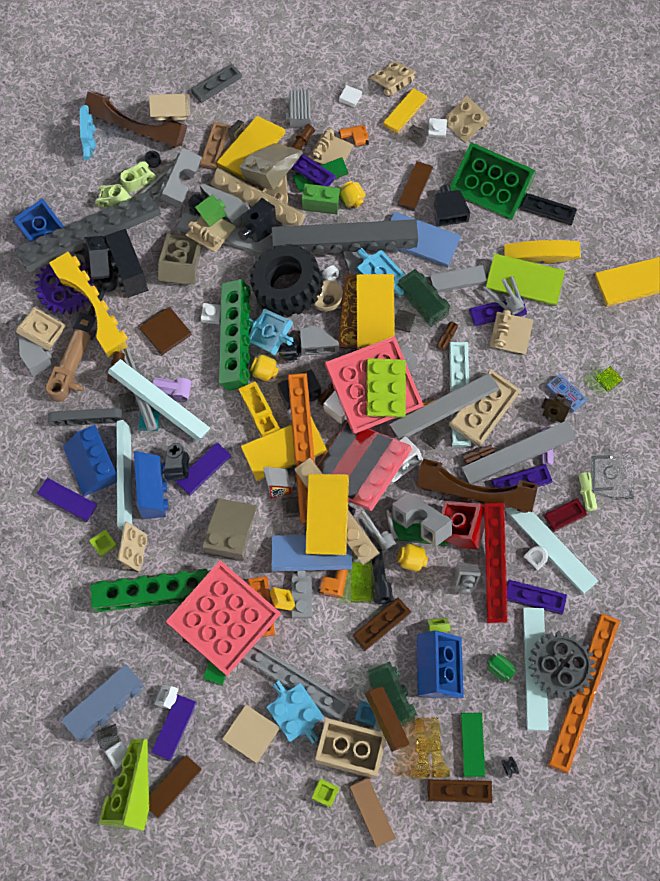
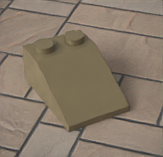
(269, 165)
(179, 259)
(229, 529)

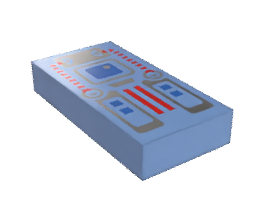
(564, 387)

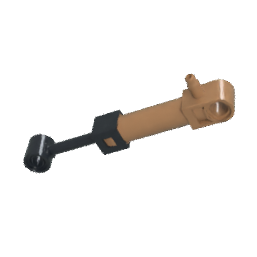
(84, 331)

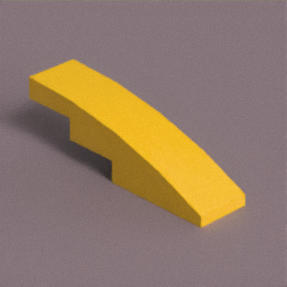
(544, 250)
(258, 409)

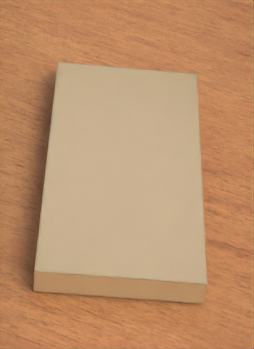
(481, 417)

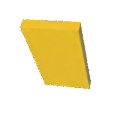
(255, 137)
(629, 281)
(374, 308)
(277, 450)
(327, 514)

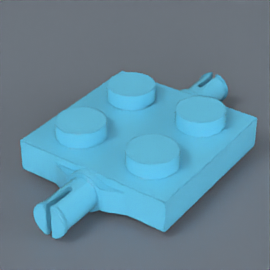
(87, 130)
(380, 264)
(270, 331)
(295, 712)

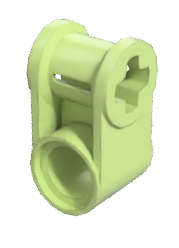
(136, 177)
(111, 195)

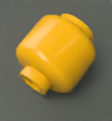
(352, 194)
(264, 368)
(412, 557)

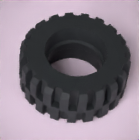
(283, 261)

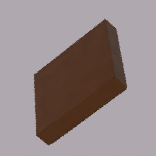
(165, 330)

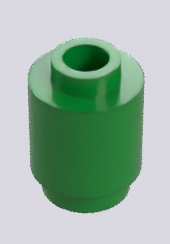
(501, 667)

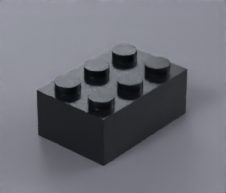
(125, 263)

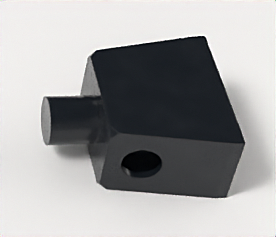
(450, 207)
(258, 221)

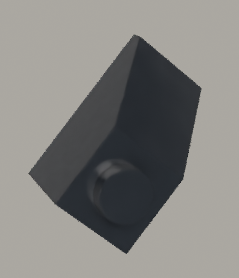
(96, 257)

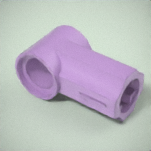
(177, 389)

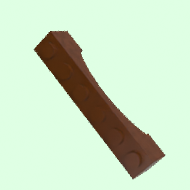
(100, 107)
(435, 477)

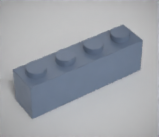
(103, 703)

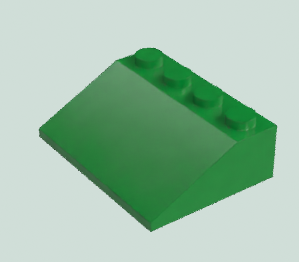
(492, 180)

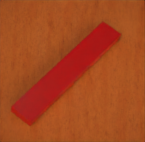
(495, 563)

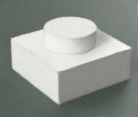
(437, 128)
(211, 313)
(166, 696)

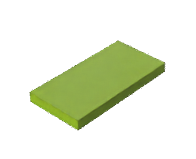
(533, 280)

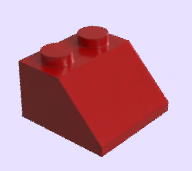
(466, 524)

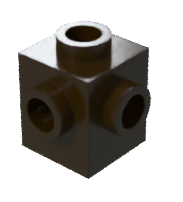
(556, 407)

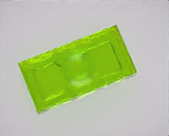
(360, 583)

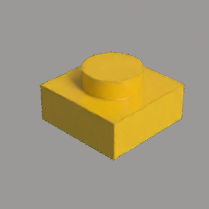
(282, 598)

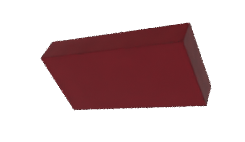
(565, 515)

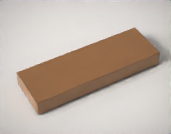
(214, 146)
(372, 812)

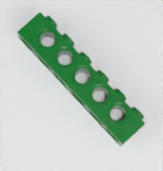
(234, 335)
(101, 590)

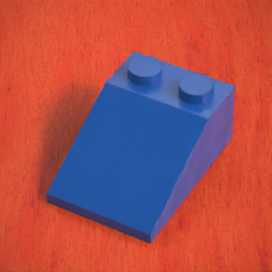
(37, 221)

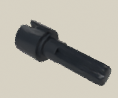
(381, 588)

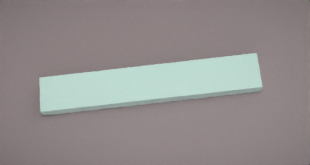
(458, 378)
(159, 400)
(124, 477)
(557, 551)
(535, 698)

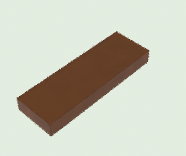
(415, 186)
(381, 624)
(387, 719)
(173, 786)
(459, 791)

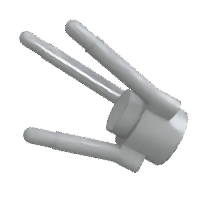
(514, 303)
(384, 539)

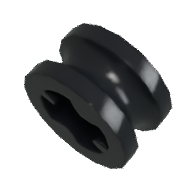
(152, 164)
(510, 766)

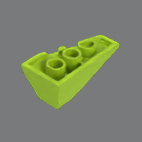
(129, 800)

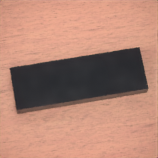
(548, 209)

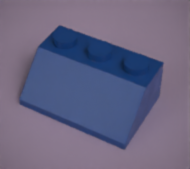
(90, 461)
(150, 485)
(439, 665)

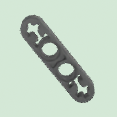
(84, 417)

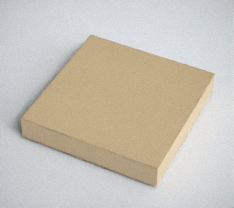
(41, 328)
(251, 734)

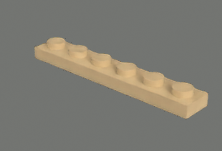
(251, 195)
(356, 537)

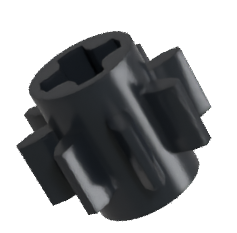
(194, 201)
(290, 352)

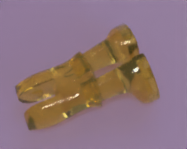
(427, 745)

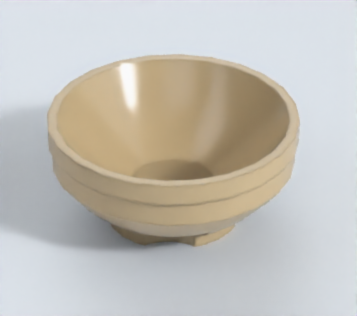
(333, 290)

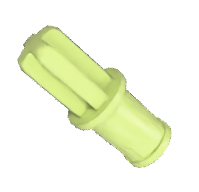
(586, 491)

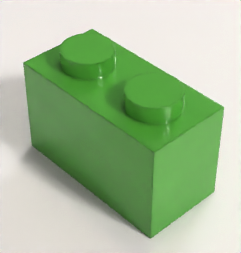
(321, 199)

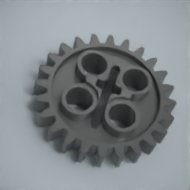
(576, 676)

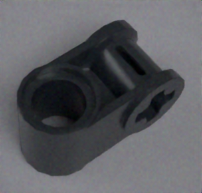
(176, 463)

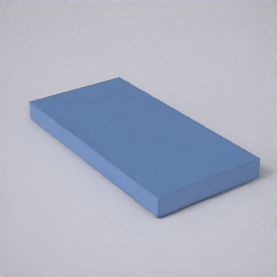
(433, 242)
(291, 555)

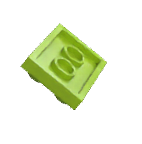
(386, 388)

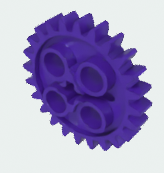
(50, 292)

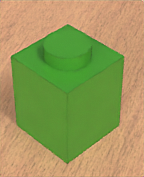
(211, 210)

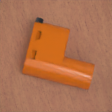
(358, 134)
(333, 586)

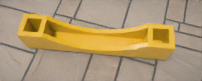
(107, 333)

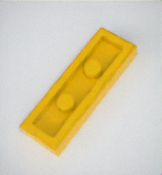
(405, 110)

